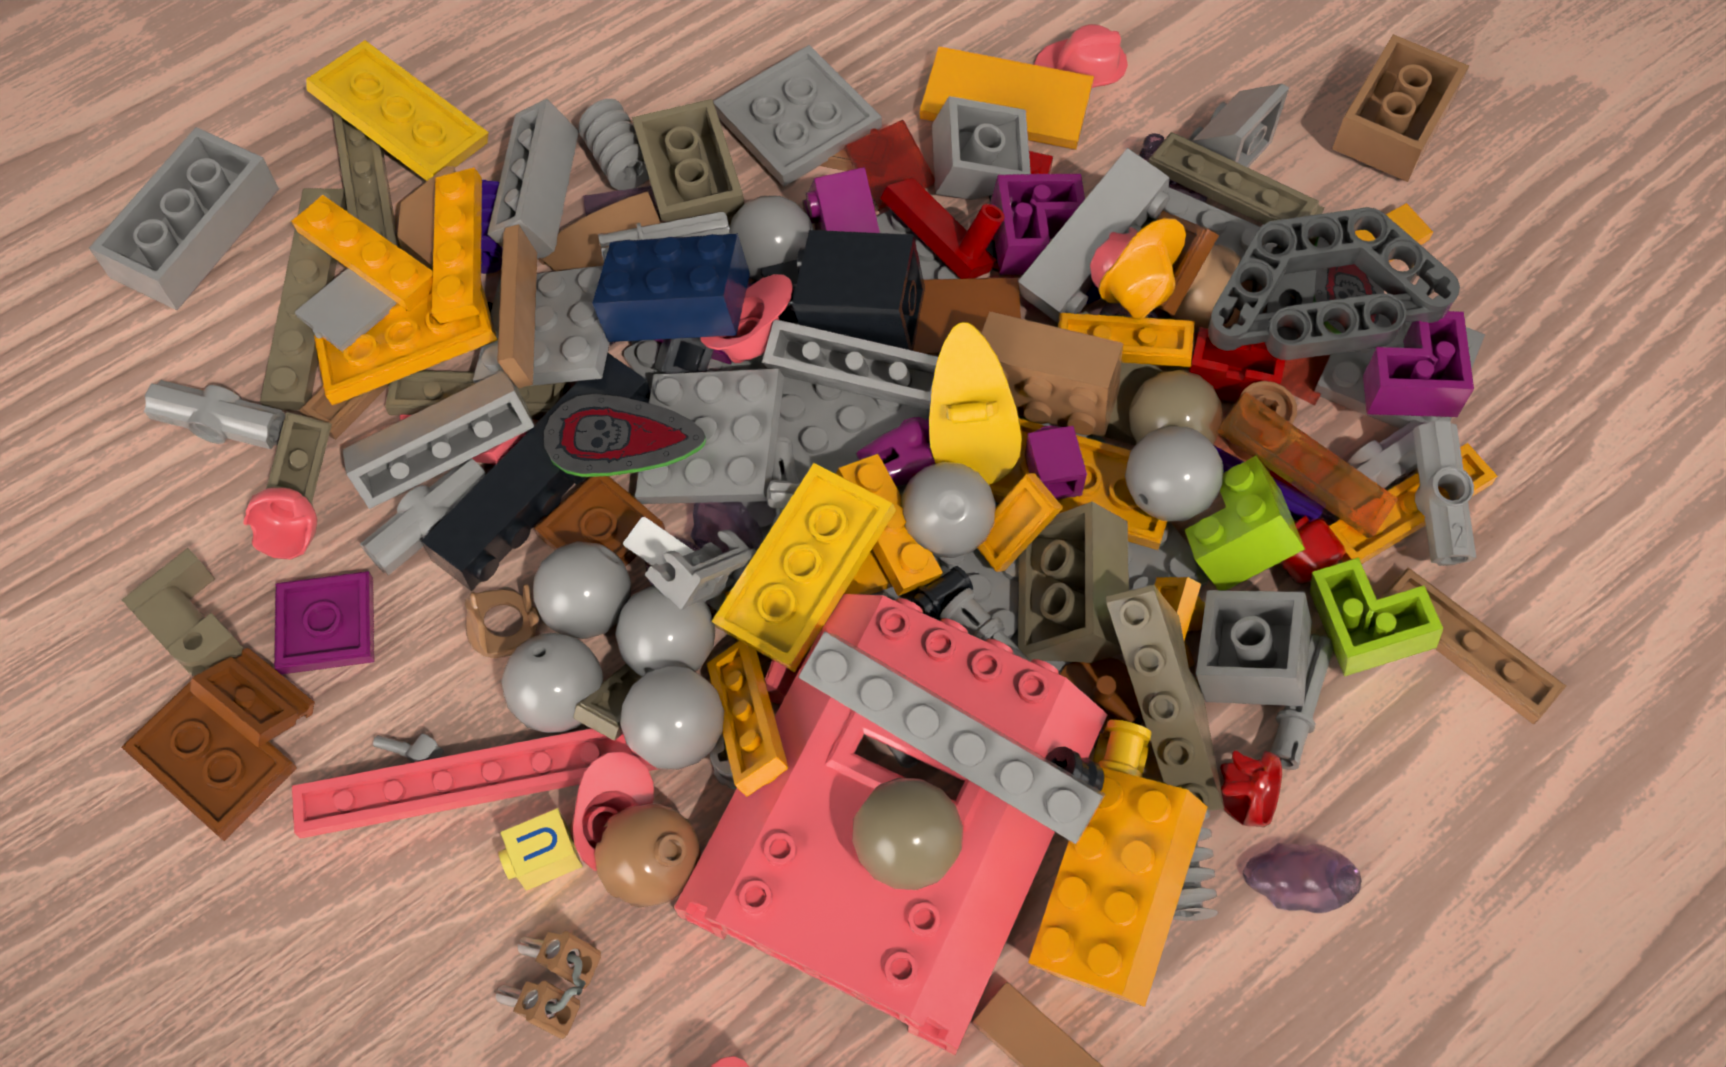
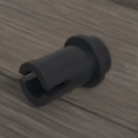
(941, 592)

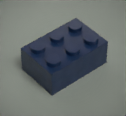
(672, 288)

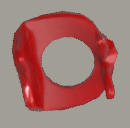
(1251, 788)

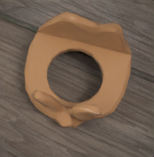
(481, 638)

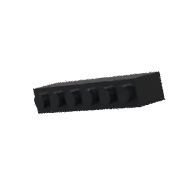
(516, 491)

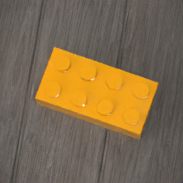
(1120, 888)

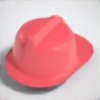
(1088, 51)
(761, 306)
(605, 789)

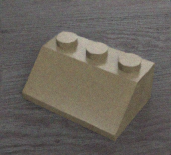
(688, 162)
(1066, 586)

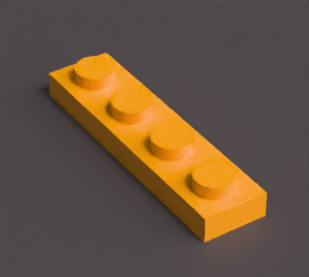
(457, 246)
(365, 252)
(1405, 515)
(749, 720)

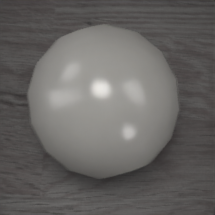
(770, 232)
(1174, 473)
(948, 509)
(581, 589)
(659, 634)
(548, 680)
(672, 717)

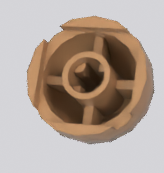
(647, 854)

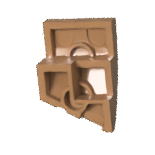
(579, 243)

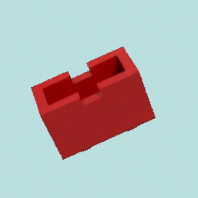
(1233, 369)

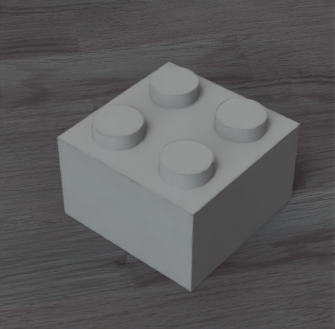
(1254, 647)

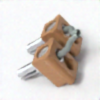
(545, 1003)

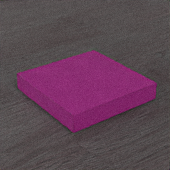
(324, 623)

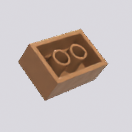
(1400, 107)
(1057, 372)

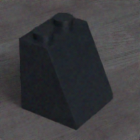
(860, 286)

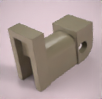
(176, 623)

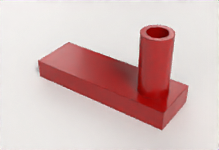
(958, 248)

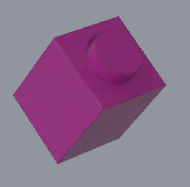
(1056, 460)

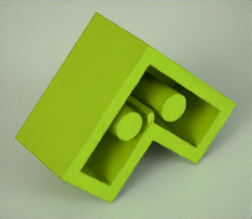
(1249, 532)
(1368, 629)

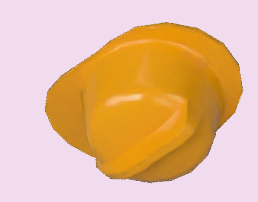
(1144, 271)

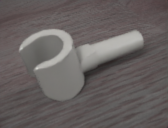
(423, 748)

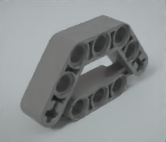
(1400, 303)

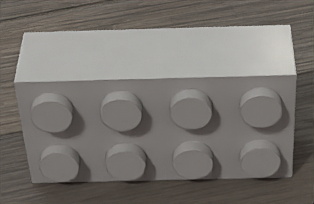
(185, 218)

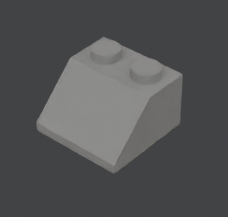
(1244, 124)
(976, 145)

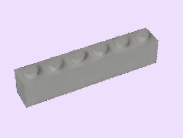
(952, 736)

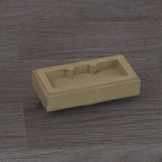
(604, 707)

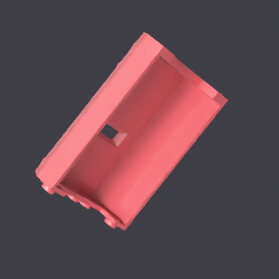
(785, 855)

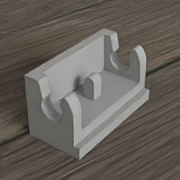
(701, 573)

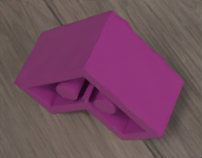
(841, 203)
(1034, 213)
(1426, 375)

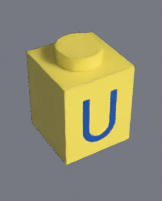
(539, 850)

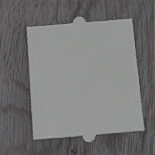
(345, 309)

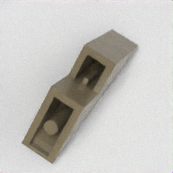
(1167, 691)

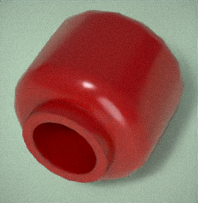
(1321, 550)

